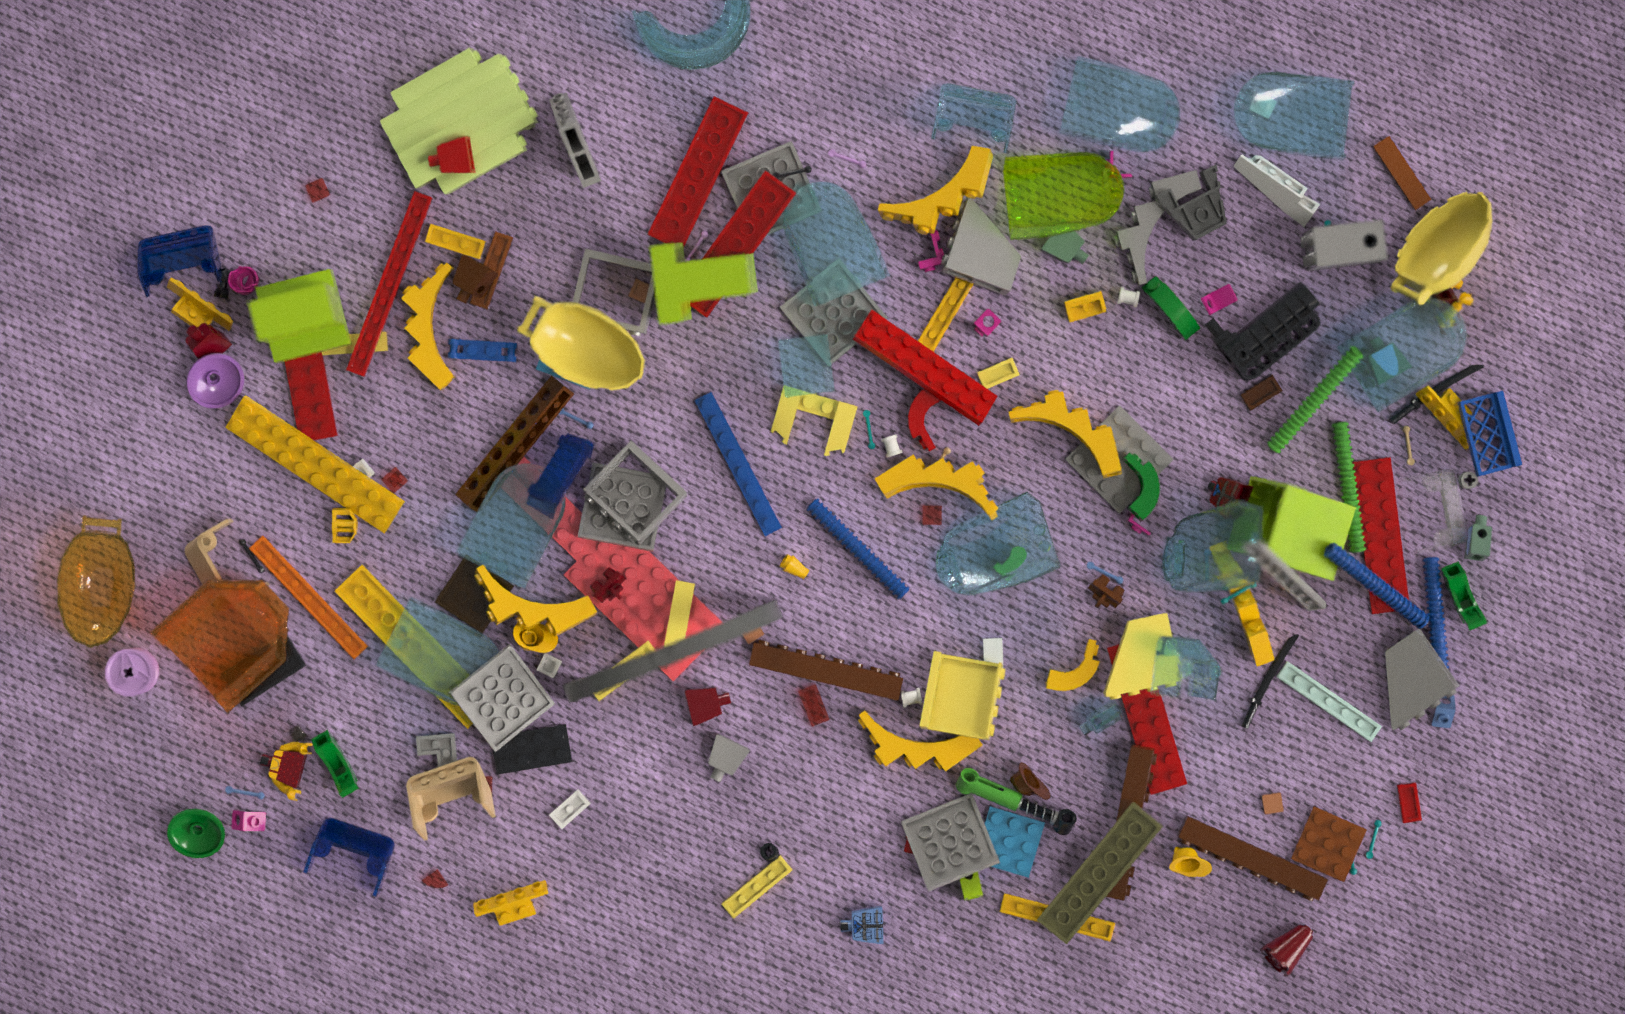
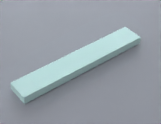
(1329, 701)

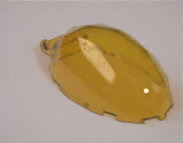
(95, 583)

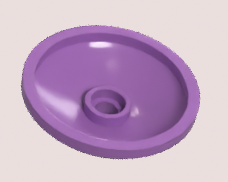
(219, 390)

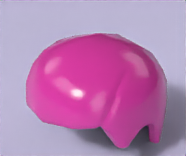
(236, 278)

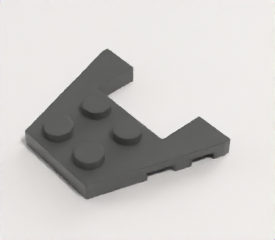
(1201, 213)

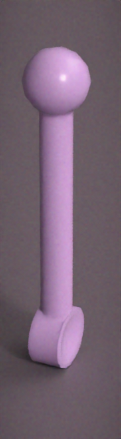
(862, 164)
(704, 234)

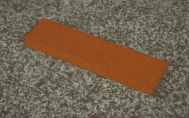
(1402, 173)
(494, 260)

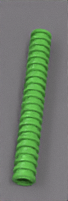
(1315, 399)
(1348, 484)

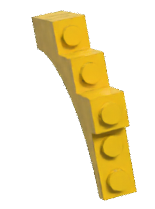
(947, 200)
(422, 301)
(1055, 412)
(910, 475)
(530, 614)
(1253, 627)
(891, 747)

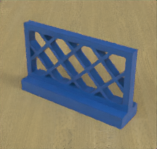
(1504, 432)

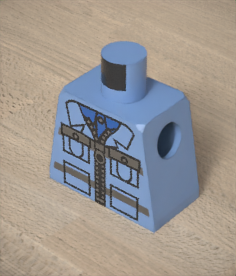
(865, 925)

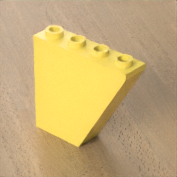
(1136, 656)

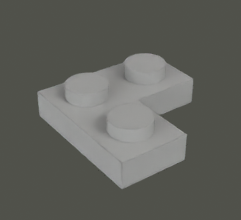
(441, 744)

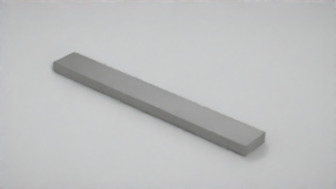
(1284, 575)

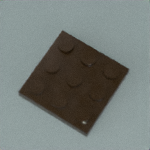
(466, 597)

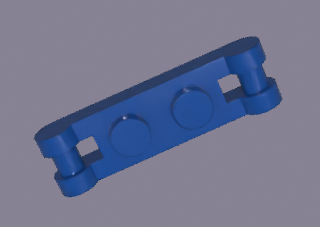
(482, 350)

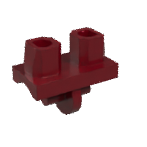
(610, 588)

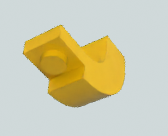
(1073, 679)

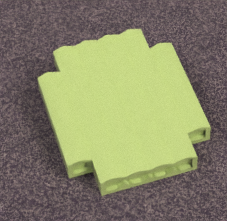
(456, 102)

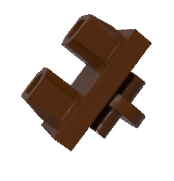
(1104, 595)

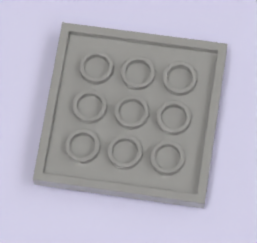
(744, 175)
(837, 317)
(1128, 437)
(633, 497)
(502, 697)
(950, 842)

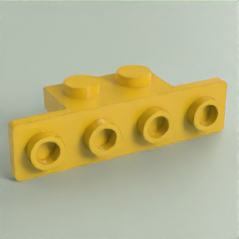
(194, 309)
(1446, 411)
(512, 904)

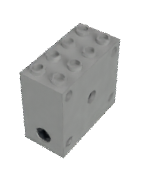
(1344, 245)

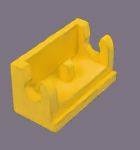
(1085, 306)

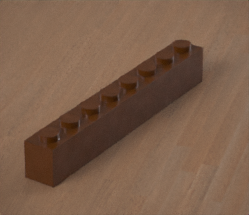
(826, 671)
(1134, 789)
(1252, 857)

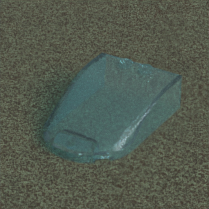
(1119, 107)
(1295, 114)
(831, 242)
(1407, 349)
(508, 532)
(1209, 550)
(999, 552)
(434, 650)

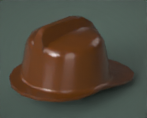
(1028, 783)

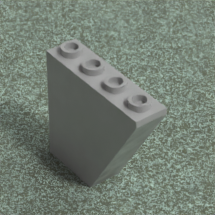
(574, 139)
(980, 251)
(1415, 679)

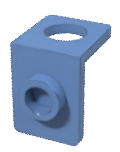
(1444, 714)

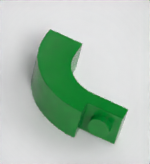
(1172, 307)
(1149, 489)
(1462, 596)
(336, 762)

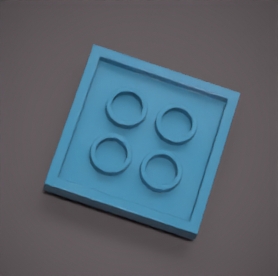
(1013, 839)

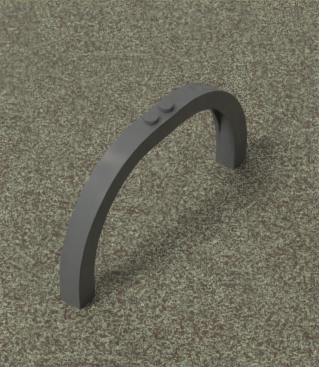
(673, 652)

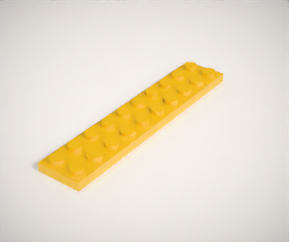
(315, 464)
(380, 613)

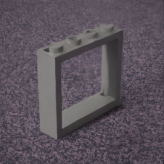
(634, 330)
(653, 468)

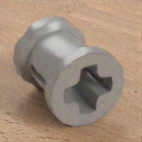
(1471, 484)

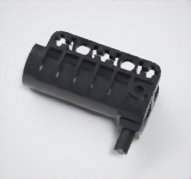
(1268, 330)

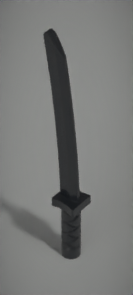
(1415, 403)
(1267, 680)

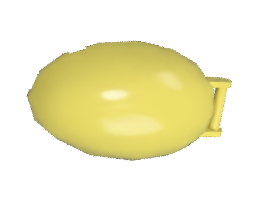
(1443, 246)
(584, 345)

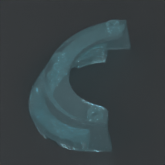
(700, 49)

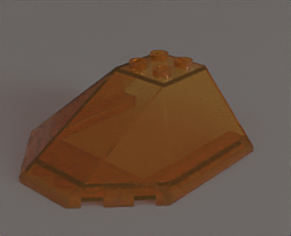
(228, 636)

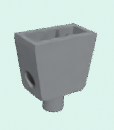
(726, 757)

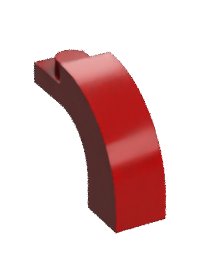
(916, 416)

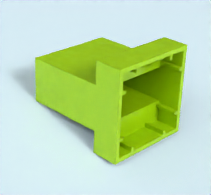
(688, 281)
(300, 316)
(1301, 525)

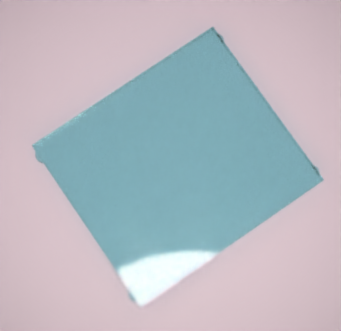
(806, 365)

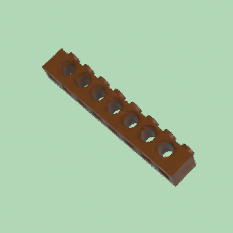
(516, 441)

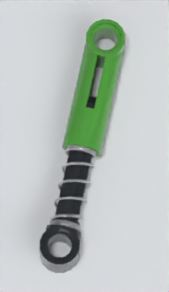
(971, 782)

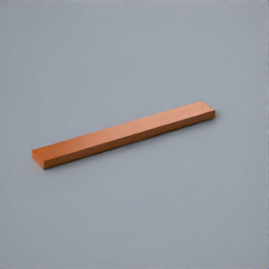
(308, 597)

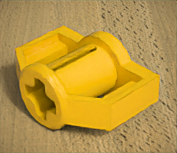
(343, 525)

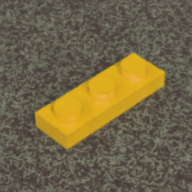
(455, 241)

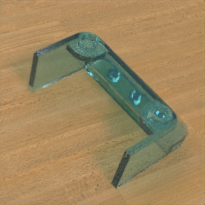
(975, 109)
(1178, 659)

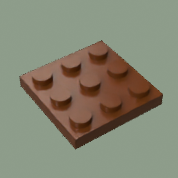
(1328, 844)

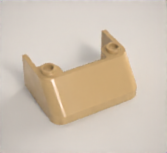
(198, 550)
(444, 785)

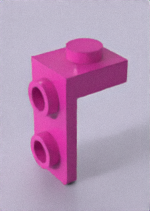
(929, 264)

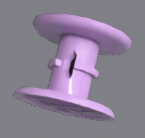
(119, 674)

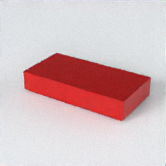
(1409, 802)

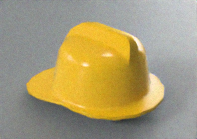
(535, 639)
(1188, 863)

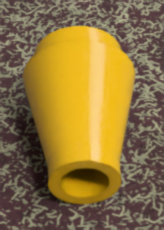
(793, 566)

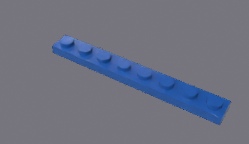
(738, 464)

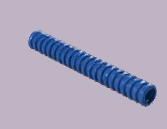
(858, 549)
(1376, 585)
(1435, 607)

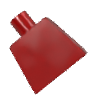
(454, 156)

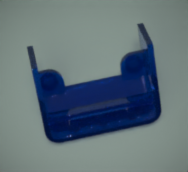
(177, 252)
(559, 473)
(355, 839)

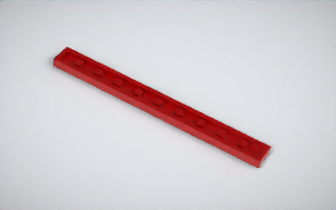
(389, 284)

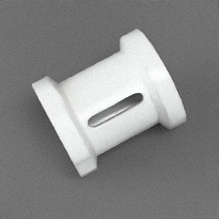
(1128, 297)
(891, 446)
(911, 697)

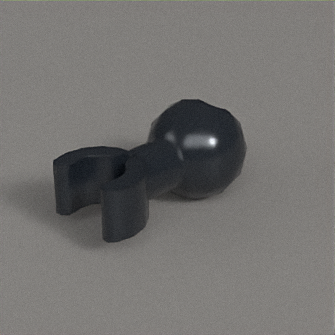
(221, 291)

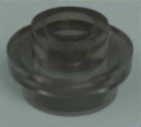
(298, 734)

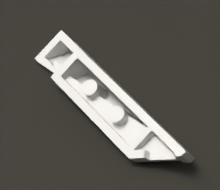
(1278, 187)

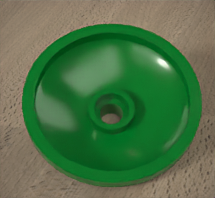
(193, 840)

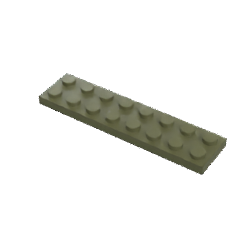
(1100, 872)

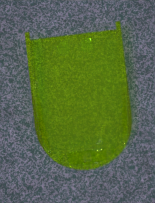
(1059, 193)

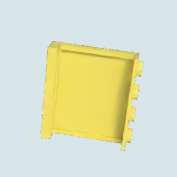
(962, 696)

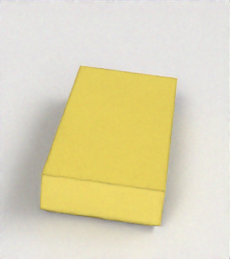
(998, 373)

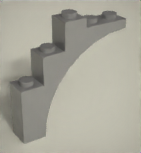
(1146, 215)

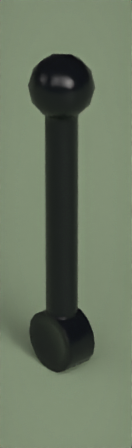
(807, 169)
(242, 542)

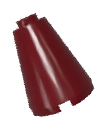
(1288, 948)

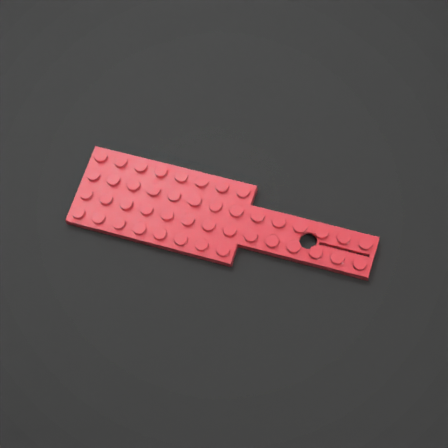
(646, 593)

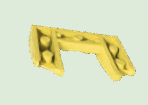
(840, 412)

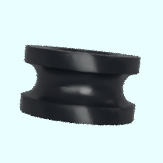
(774, 856)

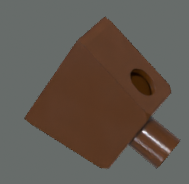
(472, 278)

